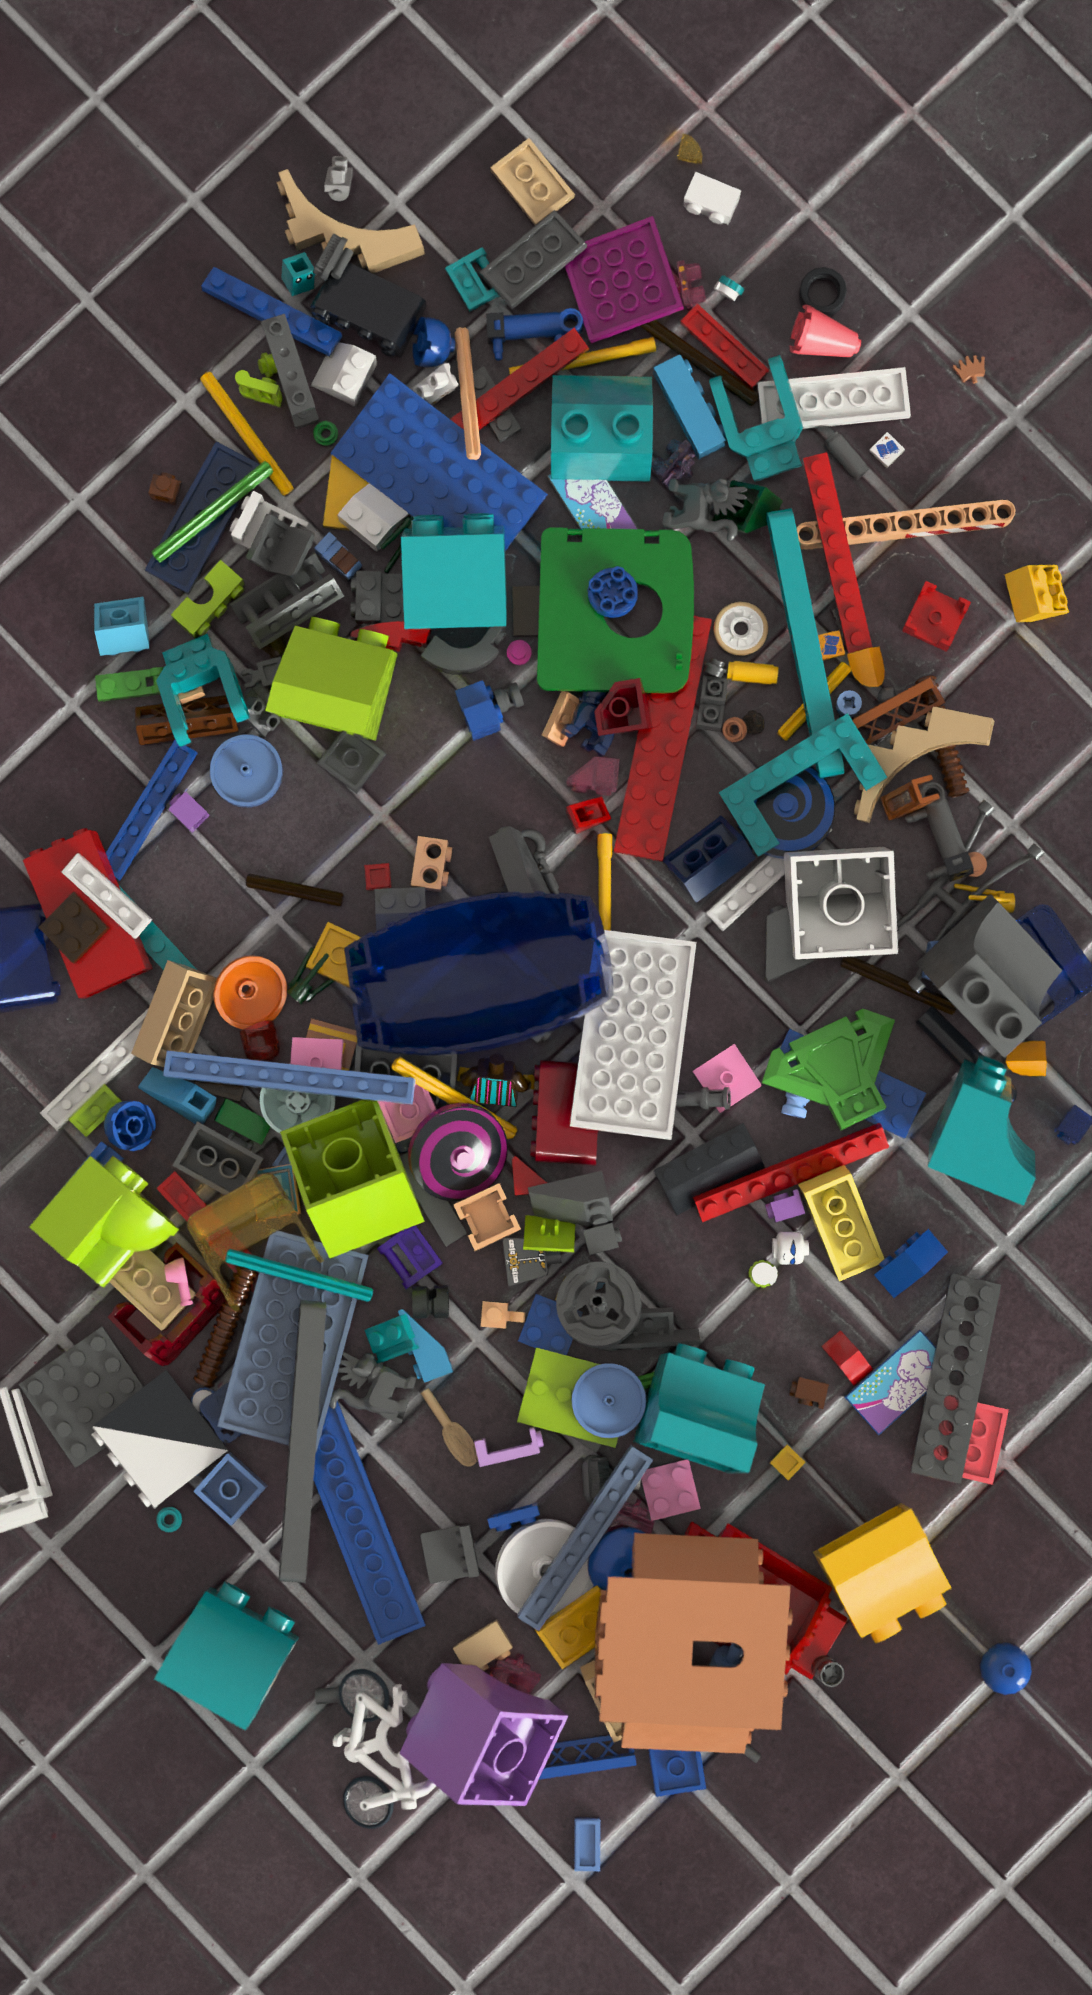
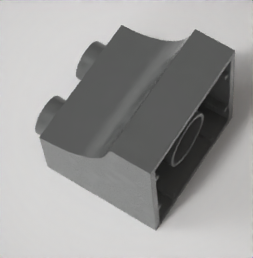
(992, 974)

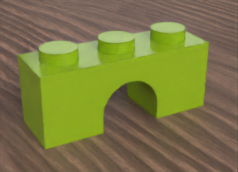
(197, 617)

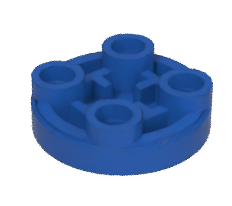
(612, 592)

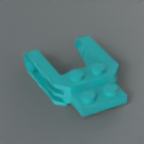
(770, 445)
(191, 667)

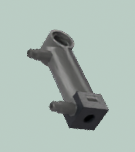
(946, 834)

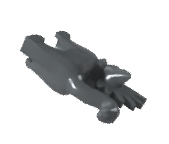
(696, 506)
(380, 1393)

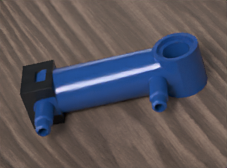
(528, 326)

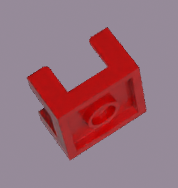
(935, 617)

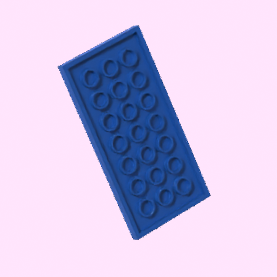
(423, 465)

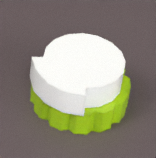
(762, 1273)

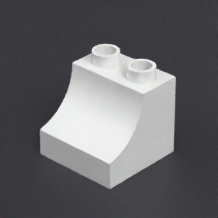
(841, 902)

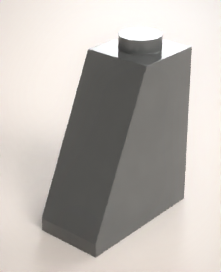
(778, 945)

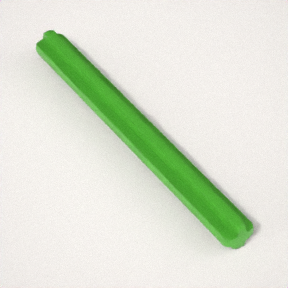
(213, 511)

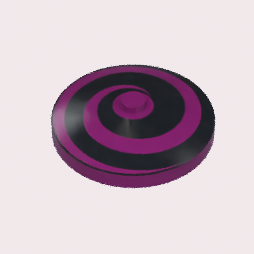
(457, 1151)

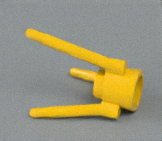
(1007, 900)

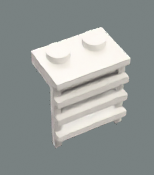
(254, 511)

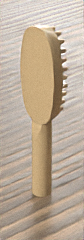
(454, 1435)

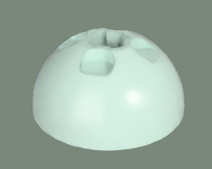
(281, 1116)

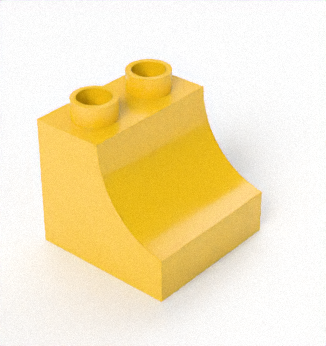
(884, 1572)

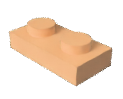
(560, 716)

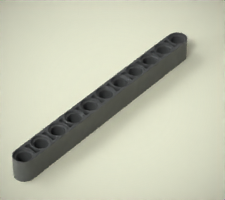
(302, 1441)

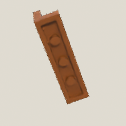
(895, 702)

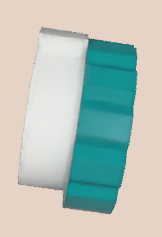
(729, 288)

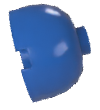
(433, 342)
(129, 1125)
(1005, 1668)

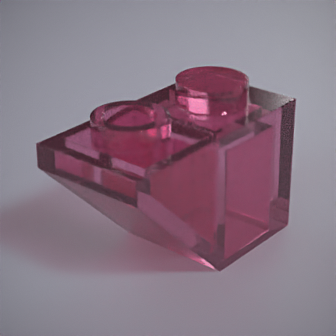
(597, 775)

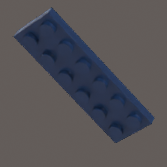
(217, 475)

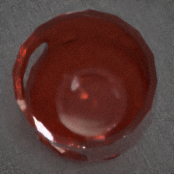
(260, 1041)

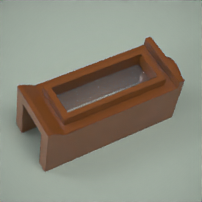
(906, 799)

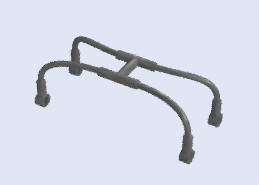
(959, 909)

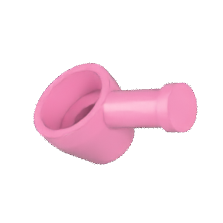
(176, 1273)

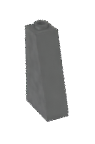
(516, 862)

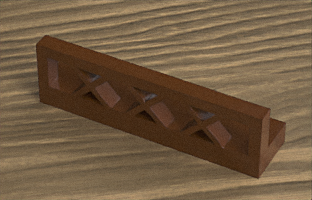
(200, 723)

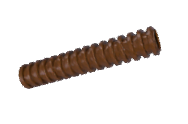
(947, 755)
(224, 1328)

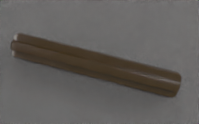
(294, 889)

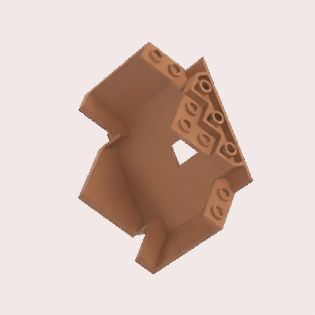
(645, 1638)

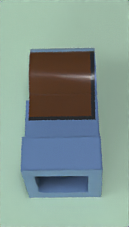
(337, 556)

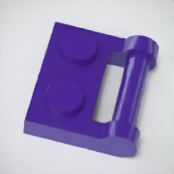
(416, 1250)

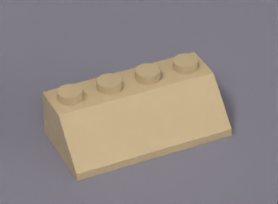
(175, 1013)

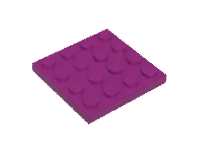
(623, 280)

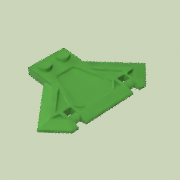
(836, 1066)

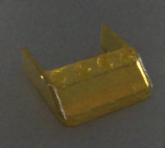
(242, 1221)

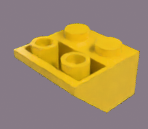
(1036, 592)

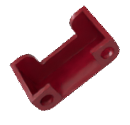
(555, 1138)

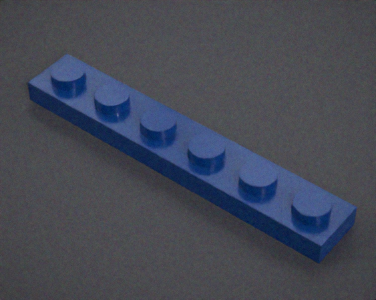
(264, 306)
(149, 807)

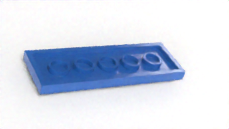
(900, 1098)

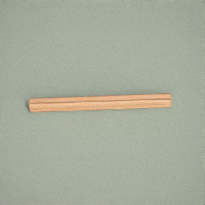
(467, 393)

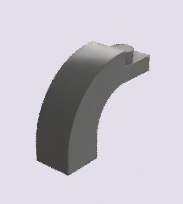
(466, 660)

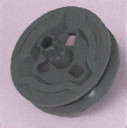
(579, 1291)

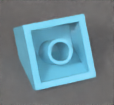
(121, 626)

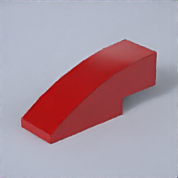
(398, 635)

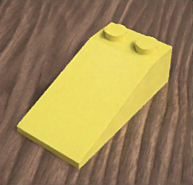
(841, 1222)

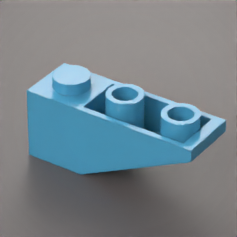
(179, 1095)
(430, 1356)

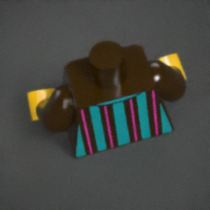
(495, 1081)

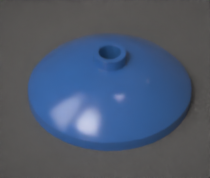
(611, 1556)

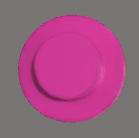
(519, 652)

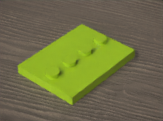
(549, 1395)

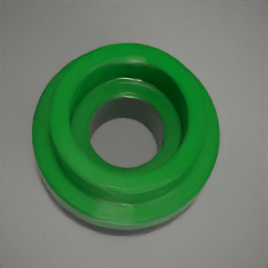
(322, 426)

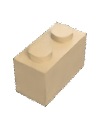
(484, 1646)

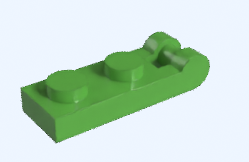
(127, 684)

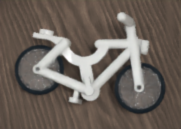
(365, 1797)

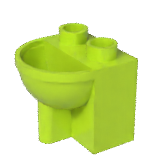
(102, 1219)

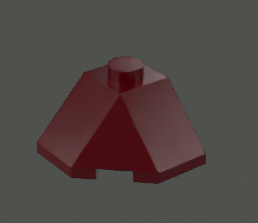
(623, 709)

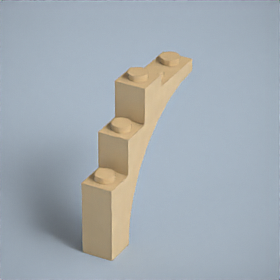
(376, 248)
(944, 729)

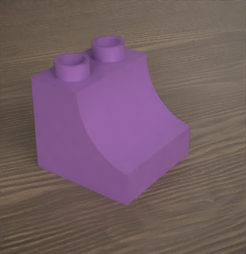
(481, 1737)

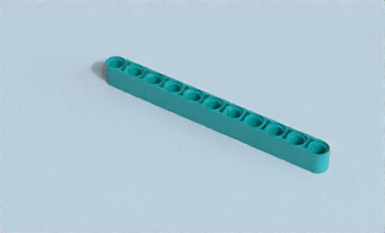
(803, 631)

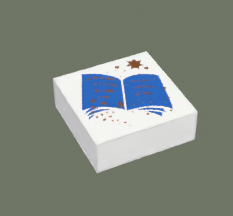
(887, 450)

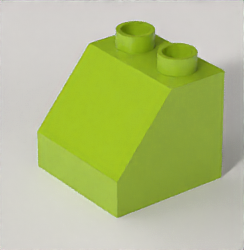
(333, 679)
(351, 1177)

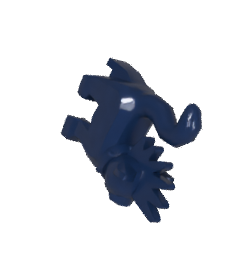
(585, 717)

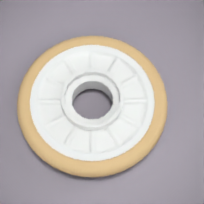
(735, 643)

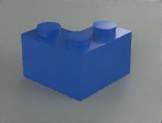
(478, 710)
(910, 1262)

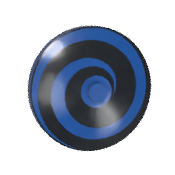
(798, 812)

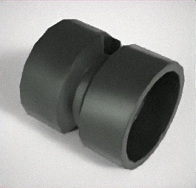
(430, 1301)

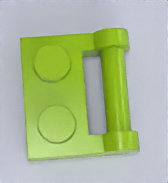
(259, 390)

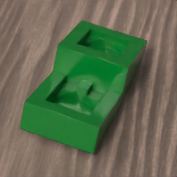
(242, 1121)

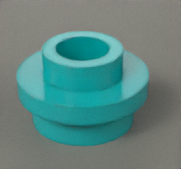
(161, 1519)

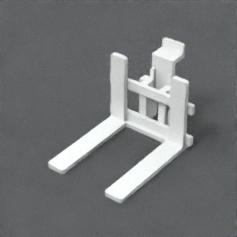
(34, 1507)

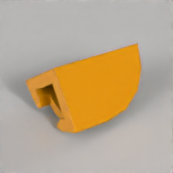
(867, 666)
(1028, 1059)

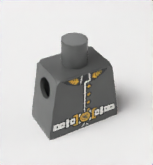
(526, 1264)

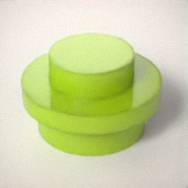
(267, 365)

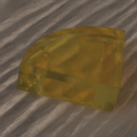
(689, 150)

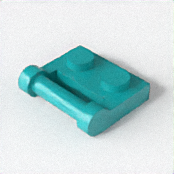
(468, 282)

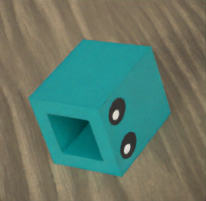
(298, 274)

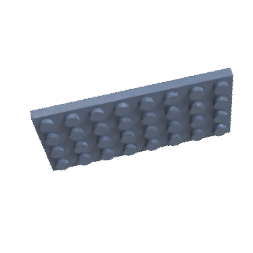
(263, 1371)

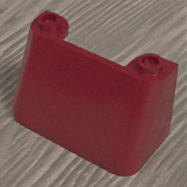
(166, 1345)

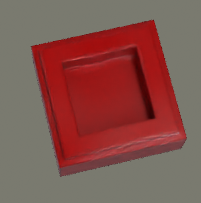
(377, 876)

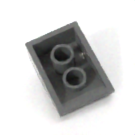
(397, 903)
(573, 1200)

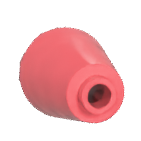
(822, 335)

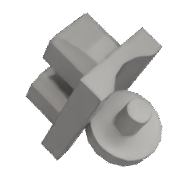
(338, 179)

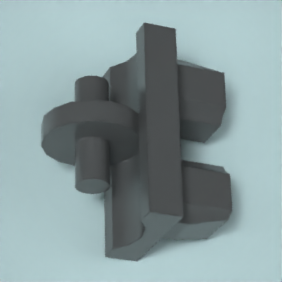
(259, 718)

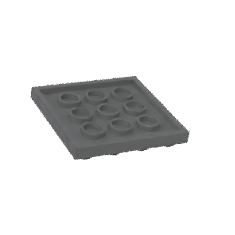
(80, 1391)

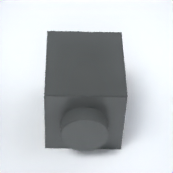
(602, 1238)

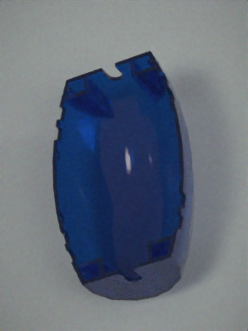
(479, 973)

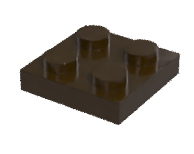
(74, 927)

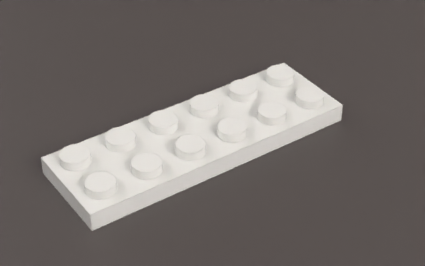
(841, 398)

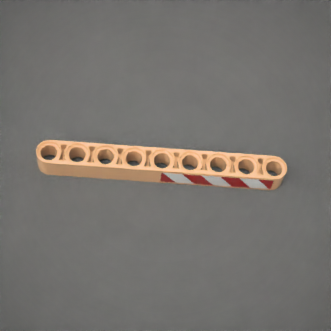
(915, 518)

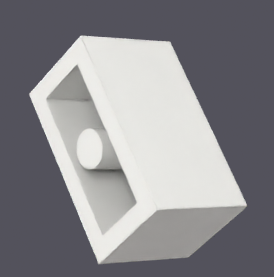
(711, 198)

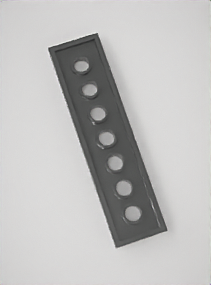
(940, 1387)

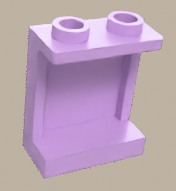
(487, 1458)

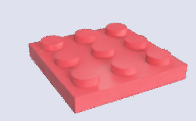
(984, 1440)

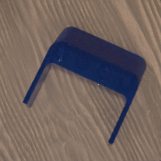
(1057, 942)

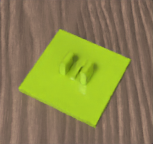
(548, 1235)

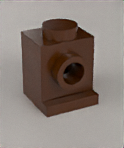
(165, 488)
(809, 1391)

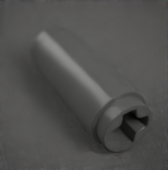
(846, 455)

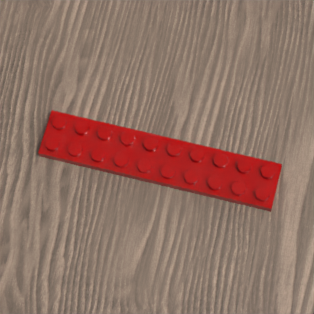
(659, 762)

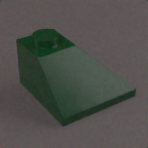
(753, 514)

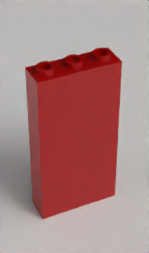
(116, 954)

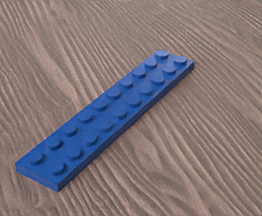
(363, 1533)

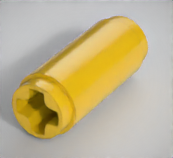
(752, 672)

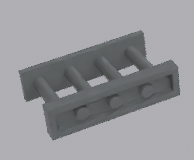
(290, 371)
(292, 612)

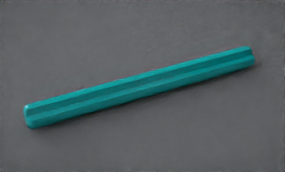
(299, 1275)

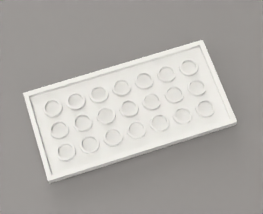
(636, 1039)

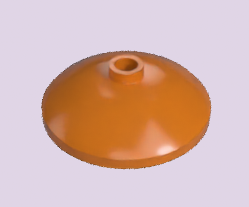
(264, 995)

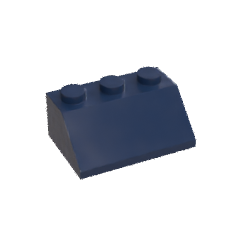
(709, 858)

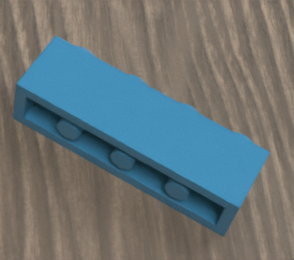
(689, 406)

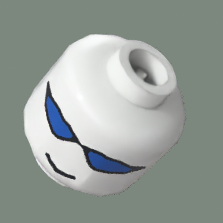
(789, 1247)

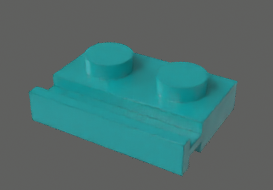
(391, 1338)

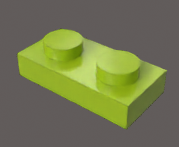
(94, 1110)

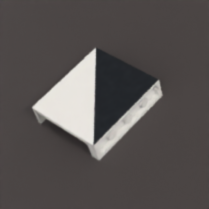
(158, 1439)

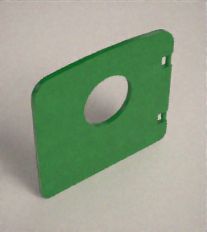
(576, 643)

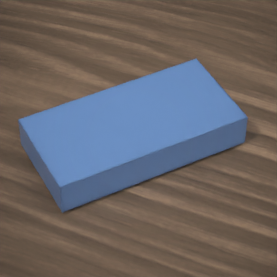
(587, 1844)

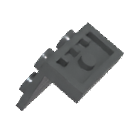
(450, 1553)

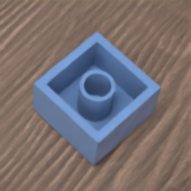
(230, 1488)

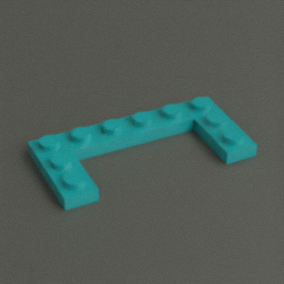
(838, 735)

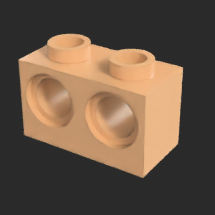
(424, 863)

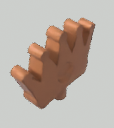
(970, 370)

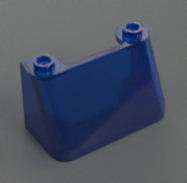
(24, 960)

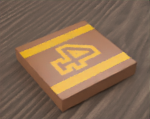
(324, 1030)

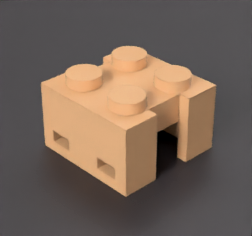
(487, 1217)

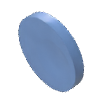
(246, 770)
(608, 1400)

